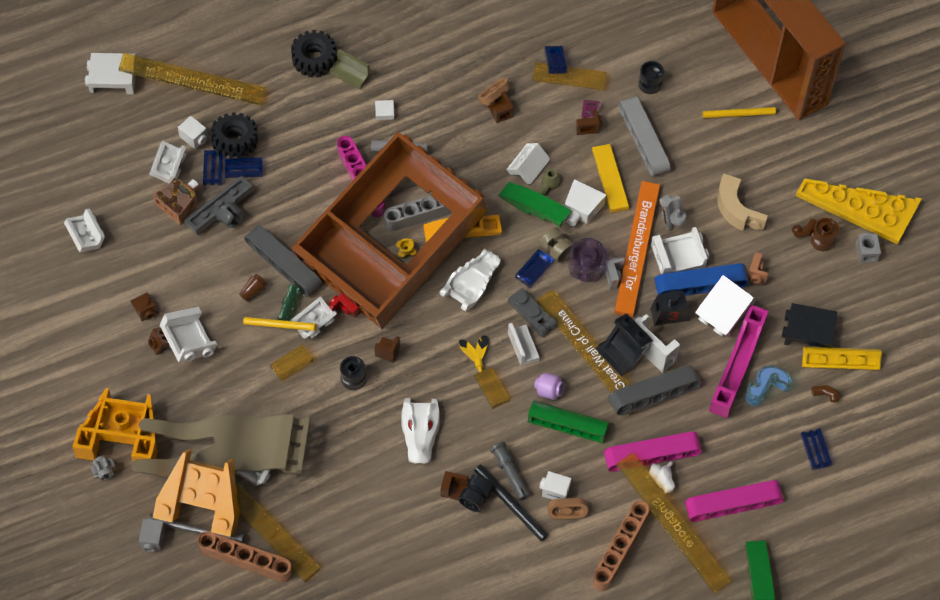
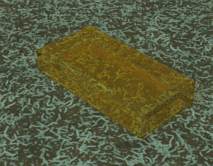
(291, 362)
(491, 387)

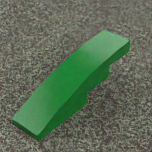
(535, 203)
(759, 570)

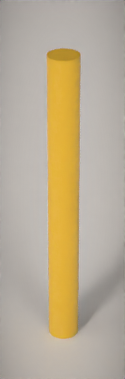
(739, 112)
(280, 324)

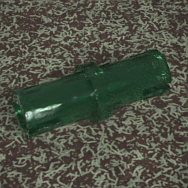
(289, 303)

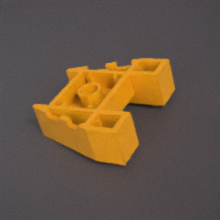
(116, 422)
(202, 487)

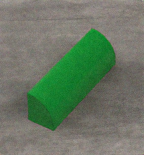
(568, 421)

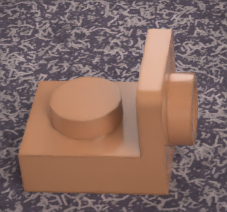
(756, 274)

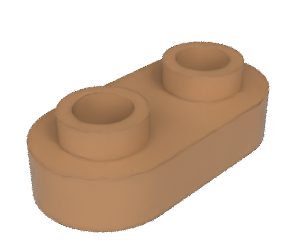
(491, 93)
(567, 508)

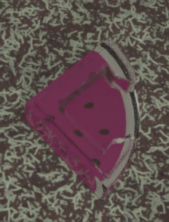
(588, 106)

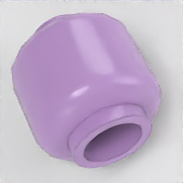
(549, 386)

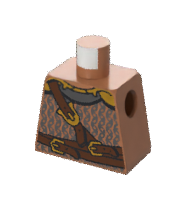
(177, 199)

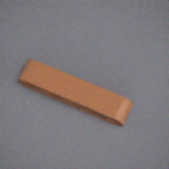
(620, 554)
(250, 564)

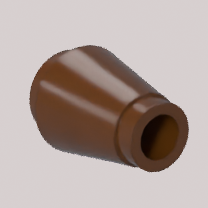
(253, 287)

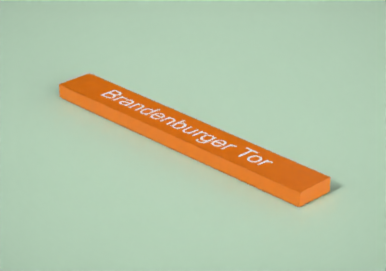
(637, 249)

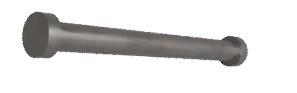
(196, 529)

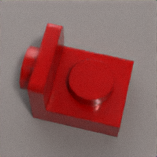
(348, 306)

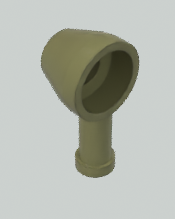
(549, 182)

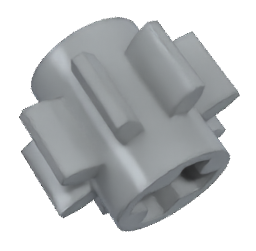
(103, 468)

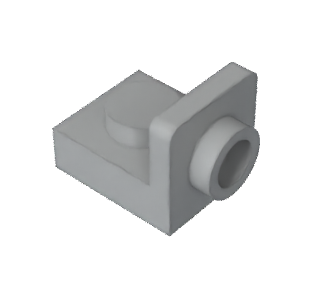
(612, 271)

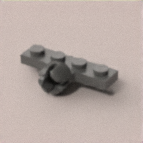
(221, 207)

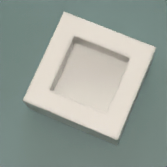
(384, 110)

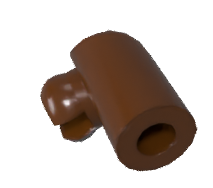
(826, 390)

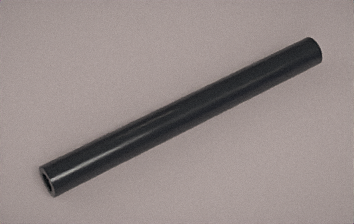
(511, 503)

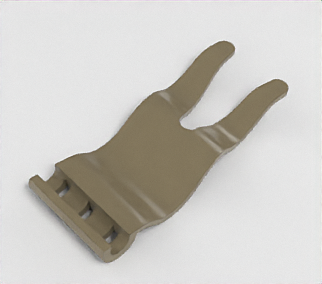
(250, 441)

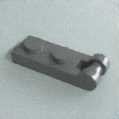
(531, 312)

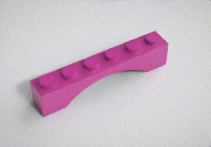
(739, 361)

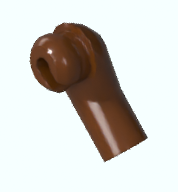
(805, 231)

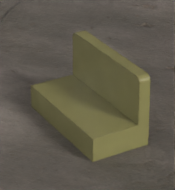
(350, 70)

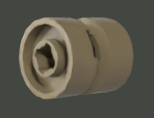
(556, 243)

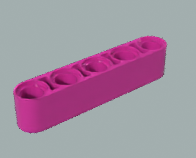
(353, 169)
(655, 450)
(734, 500)

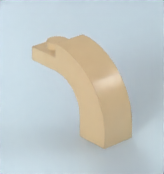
(733, 210)

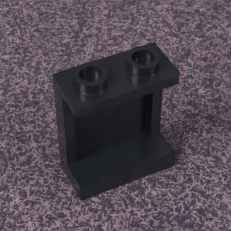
(809, 325)
(624, 345)

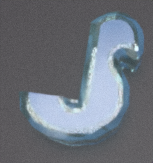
(765, 377)

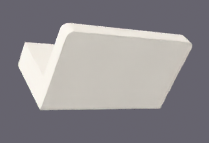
(529, 162)
(523, 344)

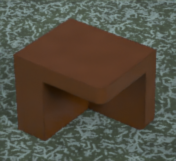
(502, 109)
(387, 348)
(453, 485)

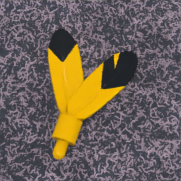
(475, 355)

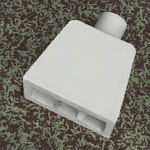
(583, 203)

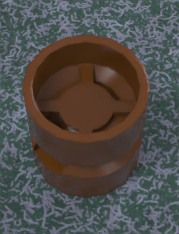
(824, 234)

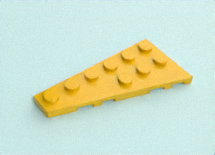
(863, 207)

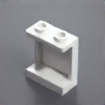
(105, 73)
(680, 252)
(724, 306)
(187, 334)
(658, 353)

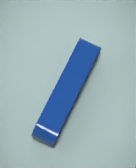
(701, 280)

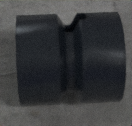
(650, 77)
(353, 373)
(477, 490)

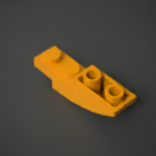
(487, 226)

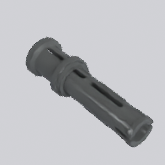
(506, 462)

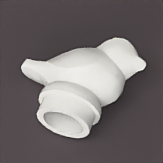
(663, 476)

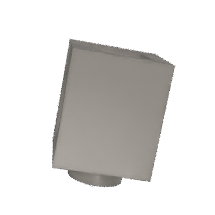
(865, 254)
(151, 535)

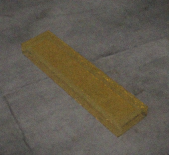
(574, 77)

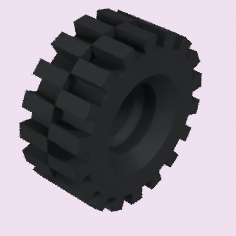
(309, 43)
(230, 126)

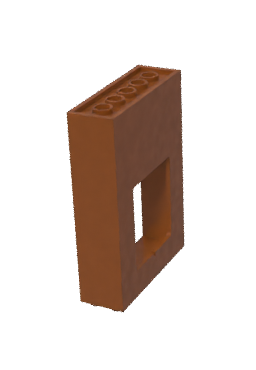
(795, 61)
(359, 265)

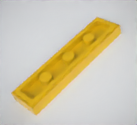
(610, 178)
(841, 358)

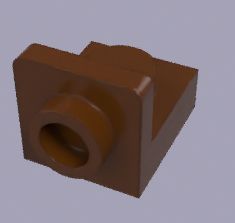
(589, 125)
(144, 306)
(157, 340)

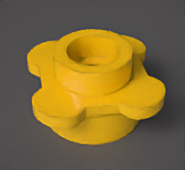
(406, 243)

